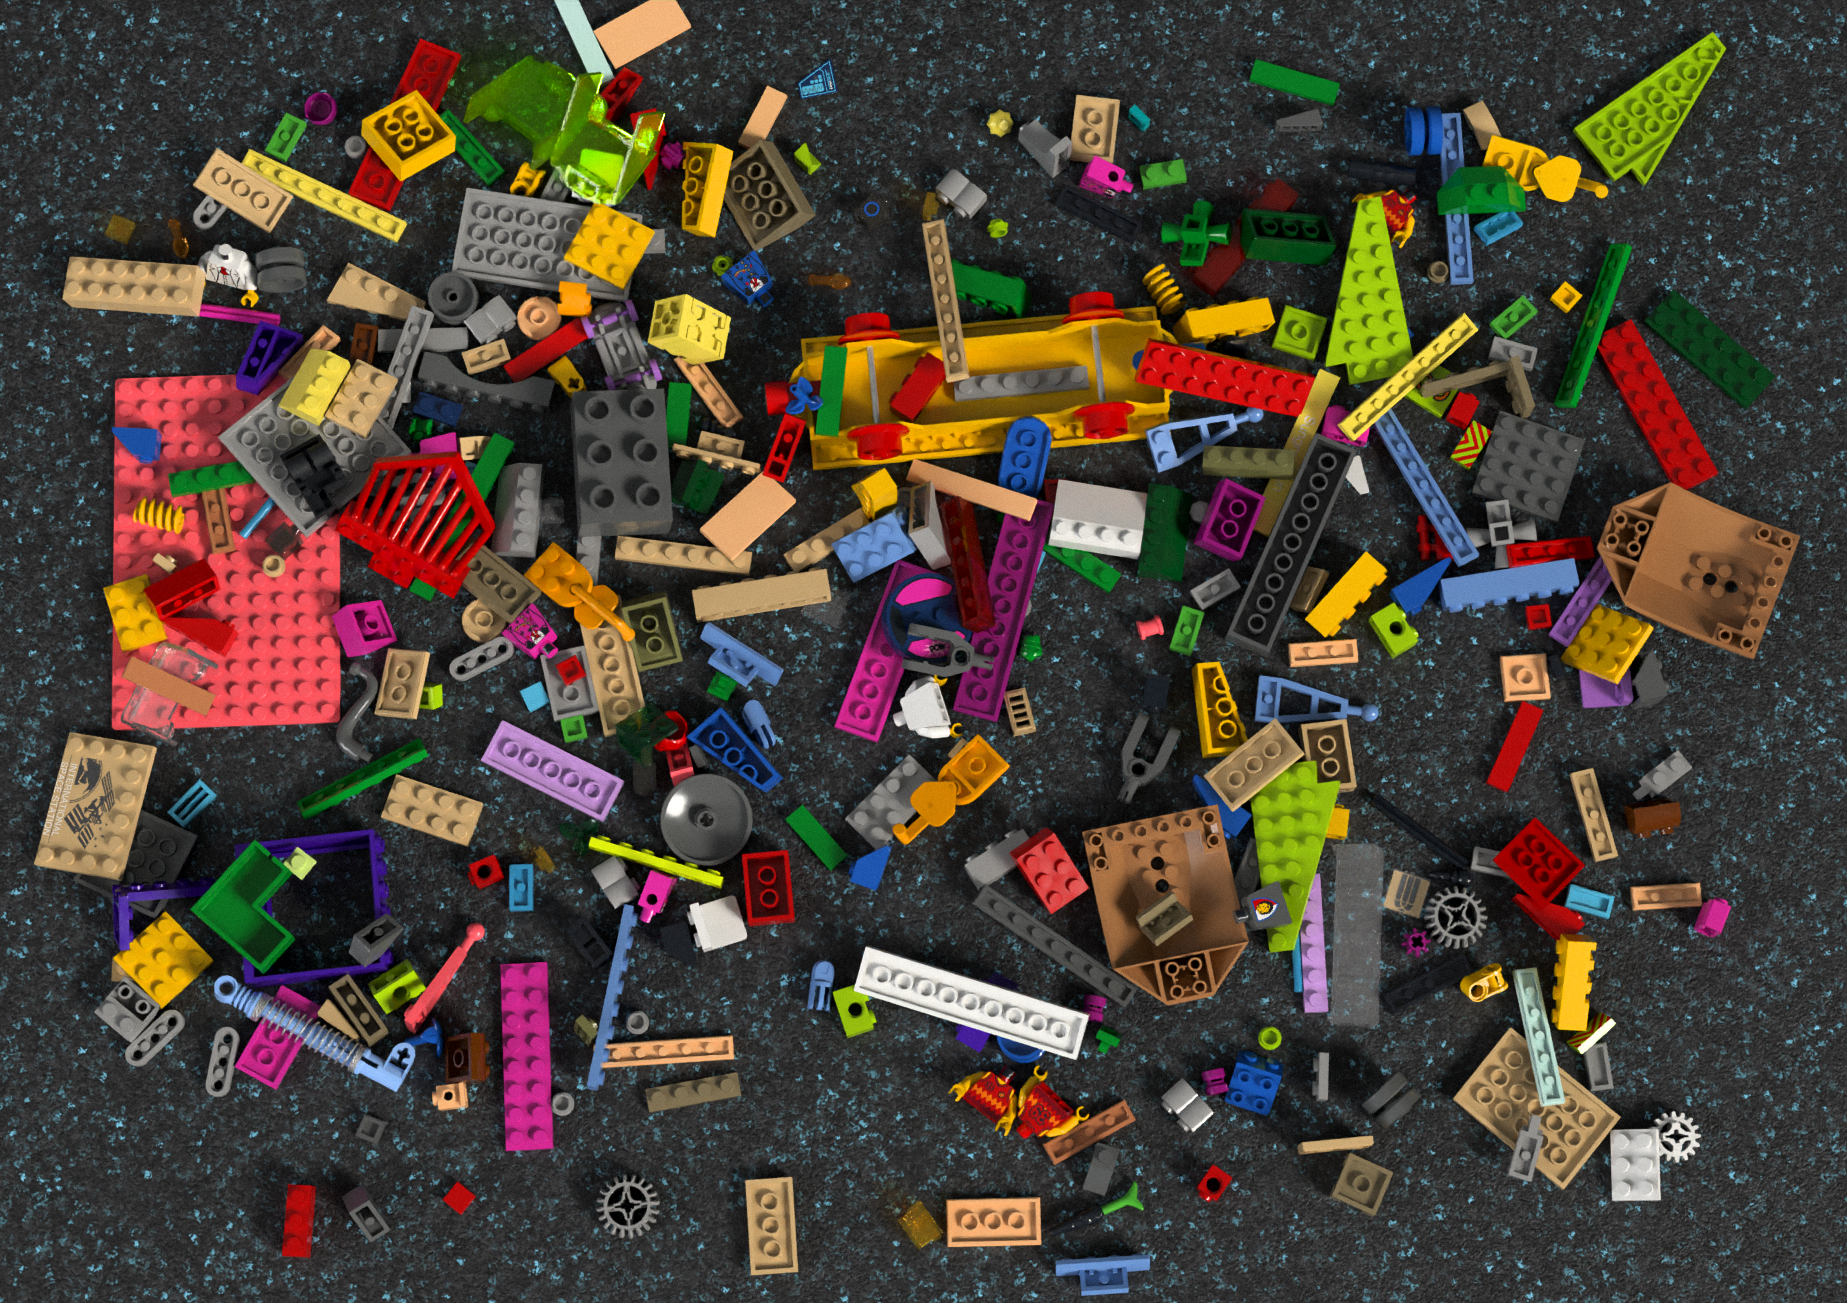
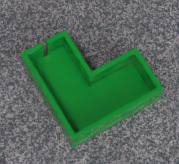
(236, 903)

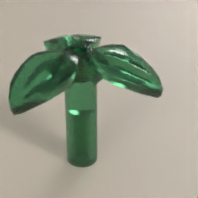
(572, 831)

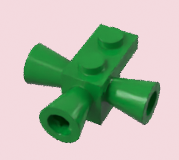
(1196, 234)

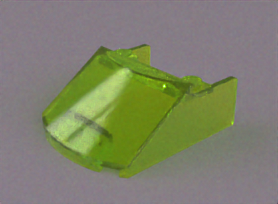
(529, 99)
(595, 154)

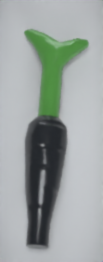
(1095, 1213)

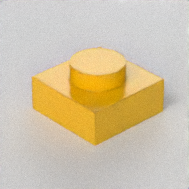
(1565, 297)

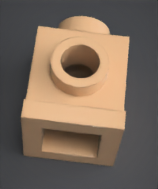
(459, 1098)

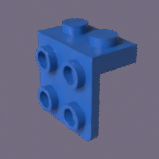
(1254, 1082)

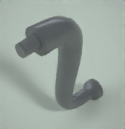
(344, 738)

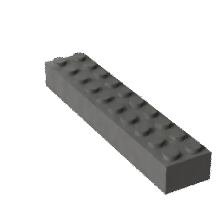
(1290, 545)

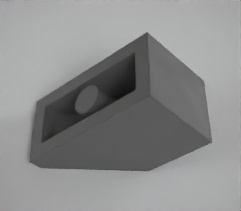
(374, 939)
(1101, 1168)
(365, 1213)

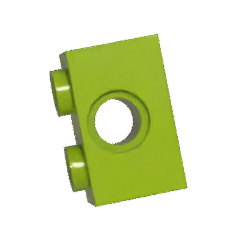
(1394, 643)
(385, 986)
(854, 1024)

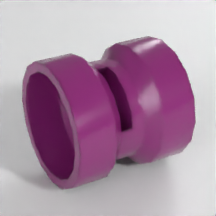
(1094, 1001)
(1216, 1087)

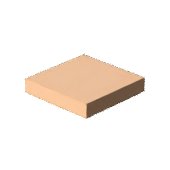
(1525, 677)

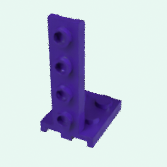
(139, 892)

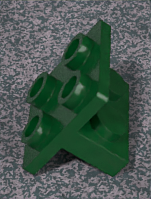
(696, 486)

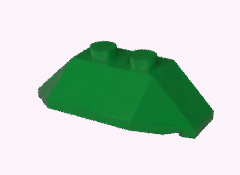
(1480, 191)

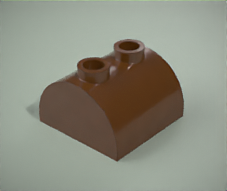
(1652, 816)
(466, 1058)

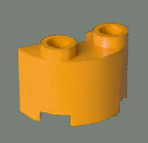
(574, 299)

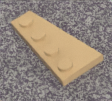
(369, 293)

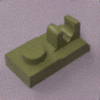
(586, 1029)

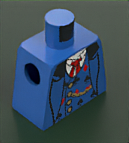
(749, 280)

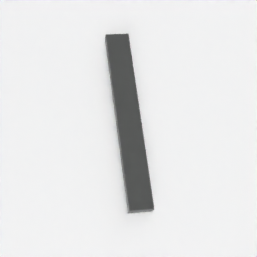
(1054, 946)

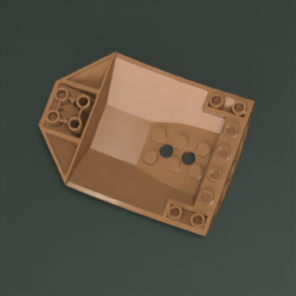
(1672, 538)
(1199, 873)

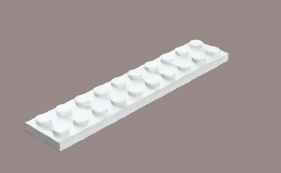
(971, 1002)

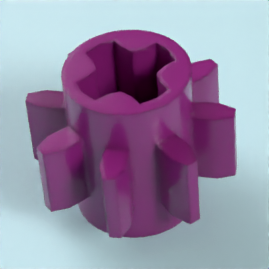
(673, 155)
(1409, 942)

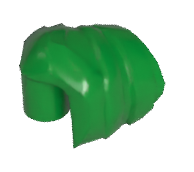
(420, 429)
(1029, 647)

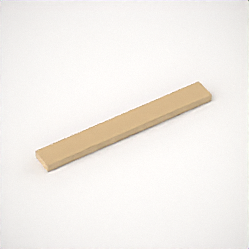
(945, 301)

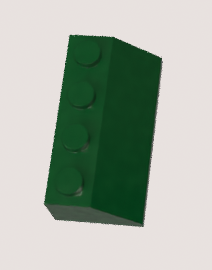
(1286, 237)
(1164, 533)

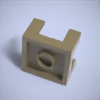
(1361, 1184)

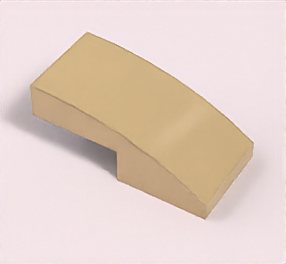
(1481, 123)

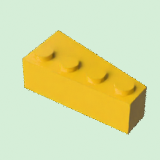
(704, 186)
(1225, 320)
(876, 494)
(1346, 594)
(1216, 712)
(1572, 981)

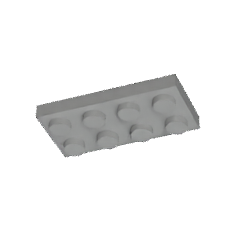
(889, 803)

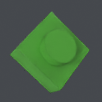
(574, 728)

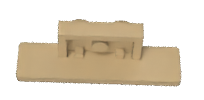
(718, 450)

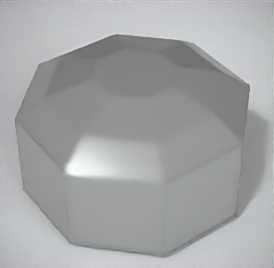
(1198, 511)

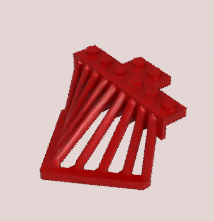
(399, 552)

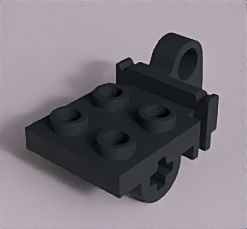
(315, 474)

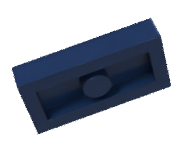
(437, 409)

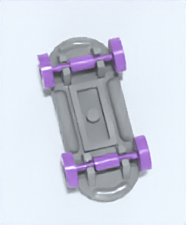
(621, 347)

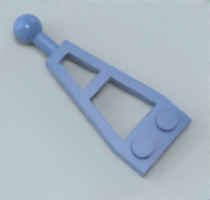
(1162, 446)
(1269, 699)

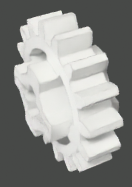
(1674, 1128)

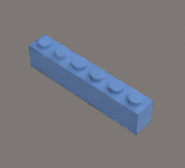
(1508, 584)

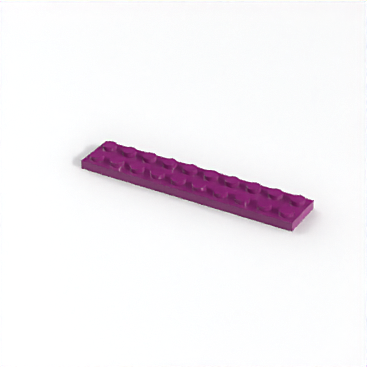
(1010, 590)

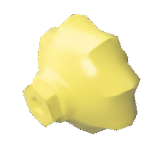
(1000, 123)

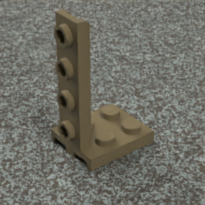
(1515, 383)

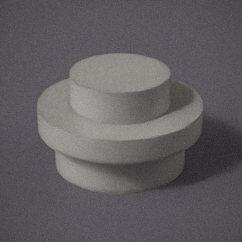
(637, 1022)
(562, 1104)

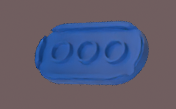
(1025, 456)

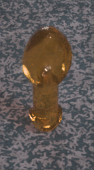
(179, 244)
(835, 281)

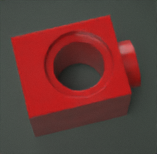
(1462, 410)
(495, 875)
(1217, 1174)

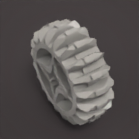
(1464, 922)
(630, 1226)

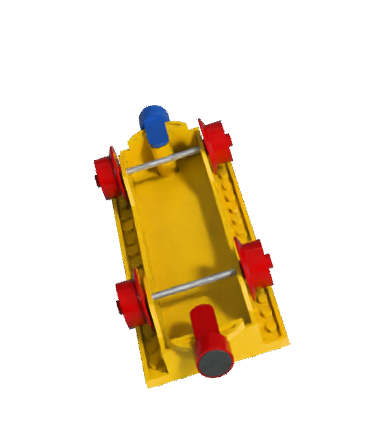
(879, 359)

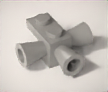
(1501, 531)

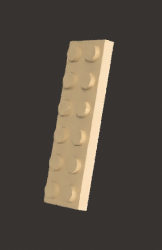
(612, 673)

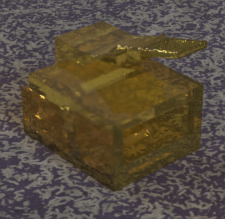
(920, 1225)

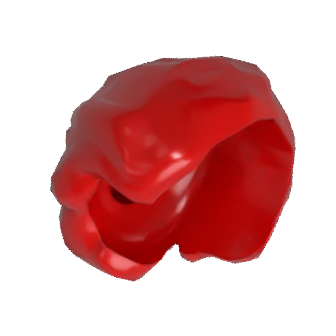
(678, 738)

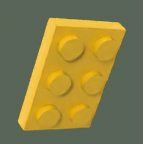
(131, 614)

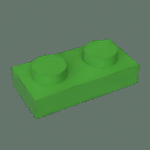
(285, 137)
(1162, 174)
(1513, 318)
(1186, 631)

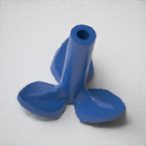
(802, 392)
(430, 1035)

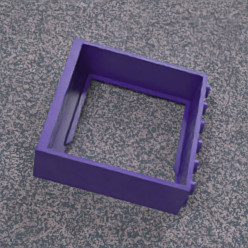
(380, 890)

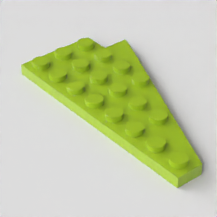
(1644, 120)
(1369, 314)
(1290, 833)

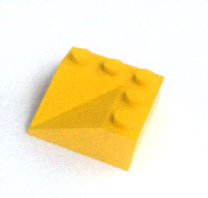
(408, 135)

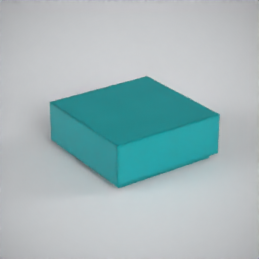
(1138, 118)

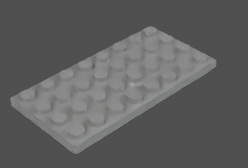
(525, 243)

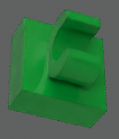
(722, 686)
(1107, 1037)

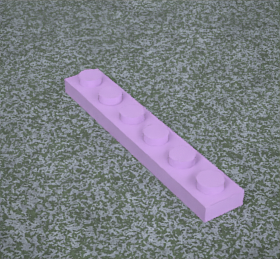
(1313, 953)

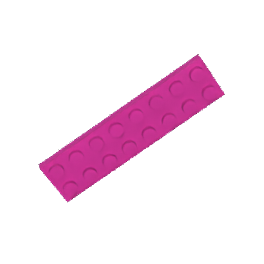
(876, 673)
(526, 1056)

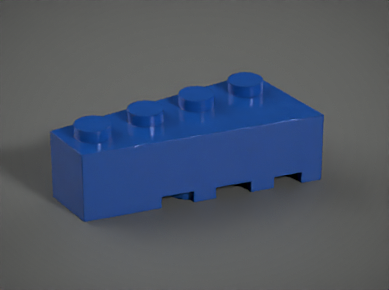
(731, 746)

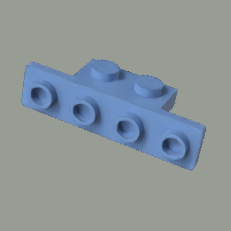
(738, 659)
(1104, 1274)

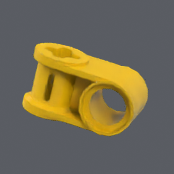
(527, 180)
(566, 375)
(1488, 982)

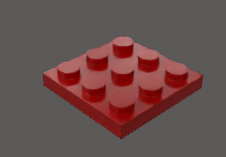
(1539, 863)

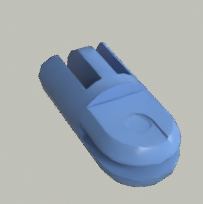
(758, 723)
(822, 978)

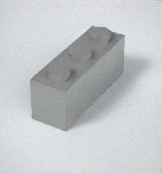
(995, 861)

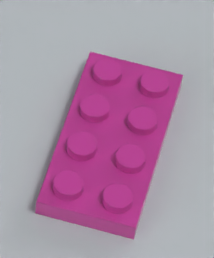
(269, 1053)

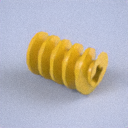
(1162, 290)
(159, 515)

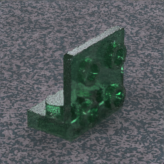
(642, 731)

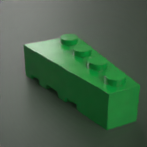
(991, 289)

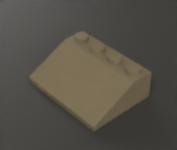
(765, 196)

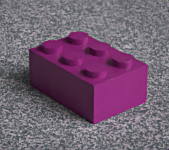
(1229, 520)

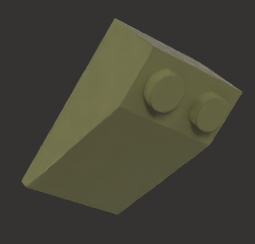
(654, 630)

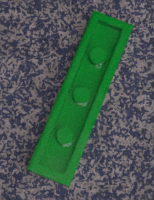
(1294, 82)
(472, 151)
(831, 391)

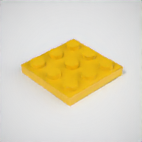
(609, 245)
(1607, 643)
(163, 959)

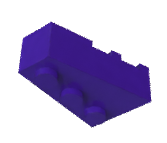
(265, 356)
(976, 1038)

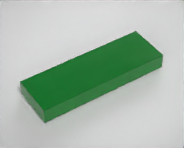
(678, 413)
(816, 838)

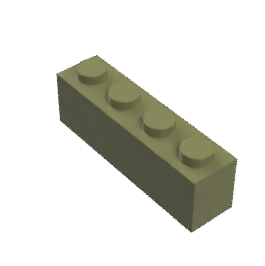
(1248, 462)

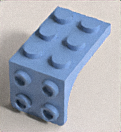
(876, 544)

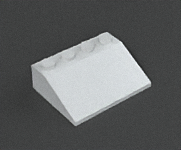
(1098, 519)

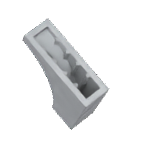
(1046, 148)
(926, 526)

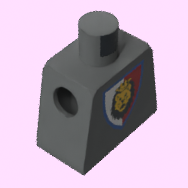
(1264, 909)

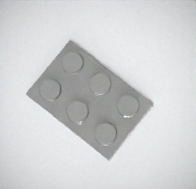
(572, 699)

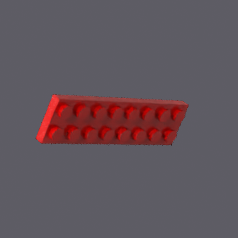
(430, 75)
(1224, 377)
(1654, 406)

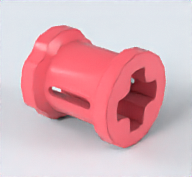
(1149, 627)

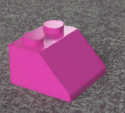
(364, 628)

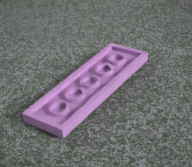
(552, 771)

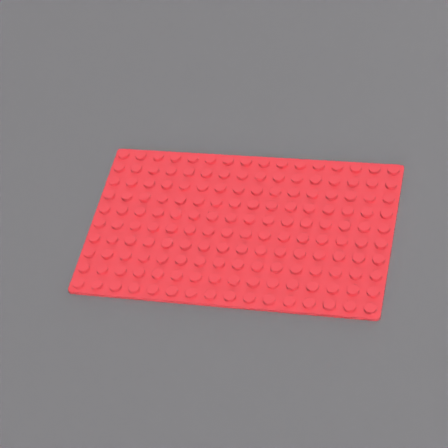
(286, 644)

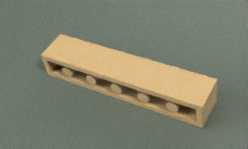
(761, 595)

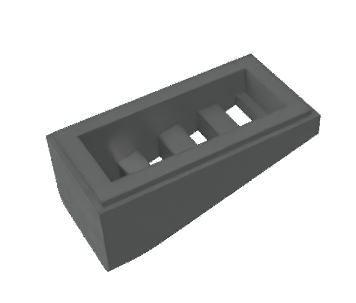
(1303, 121)

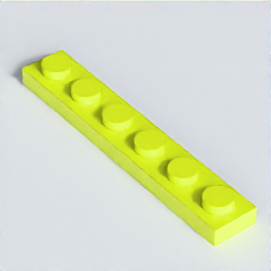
(647, 858)

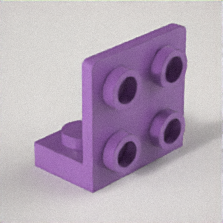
(1603, 693)

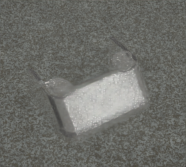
(151, 712)

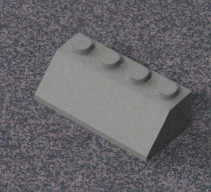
(518, 510)

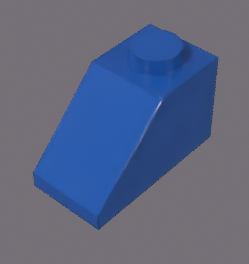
(140, 442)
(870, 867)

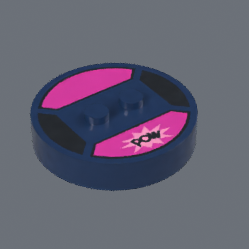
(924, 601)

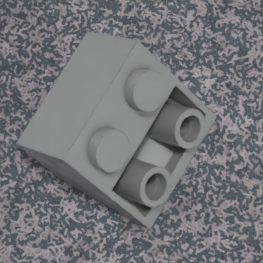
(128, 1010)

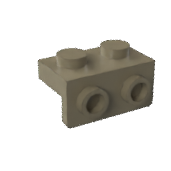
(1163, 918)

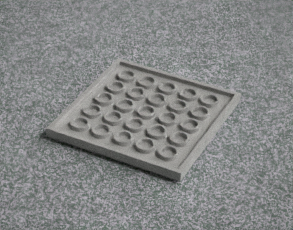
(271, 431)

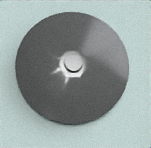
(706, 819)

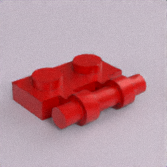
(1425, 548)

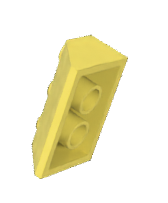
(315, 385)

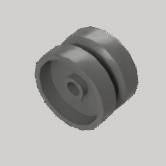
(281, 269)
(442, 303)
(1392, 1101)

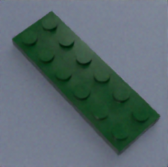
(1709, 349)

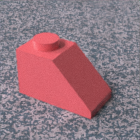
(680, 764)

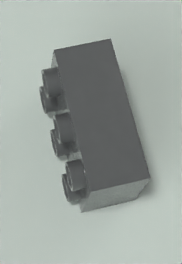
(621, 462)

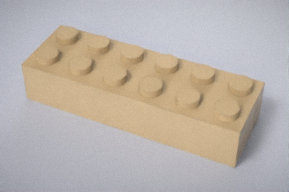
(134, 286)

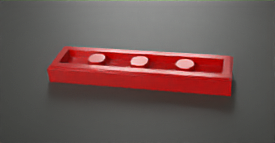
(546, 351)
(1550, 550)
(1514, 746)

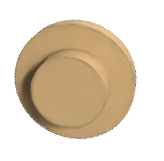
(273, 566)

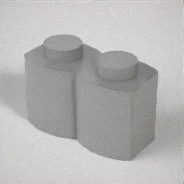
(961, 194)
(491, 320)
(615, 882)
(1186, 1105)

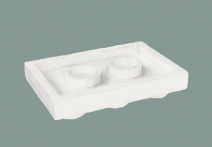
(1635, 1165)

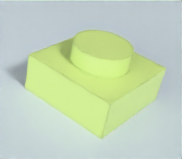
(299, 863)

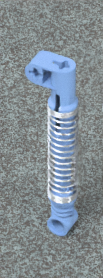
(318, 1037)

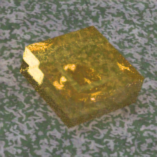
(930, 206)
(120, 229)
(544, 860)

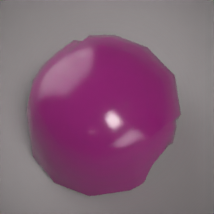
(320, 108)

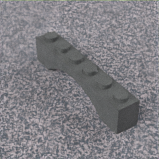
(532, 393)

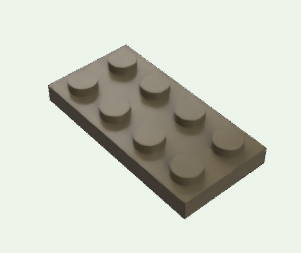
(497, 583)

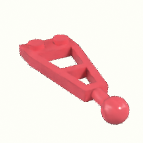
(417, 1013)

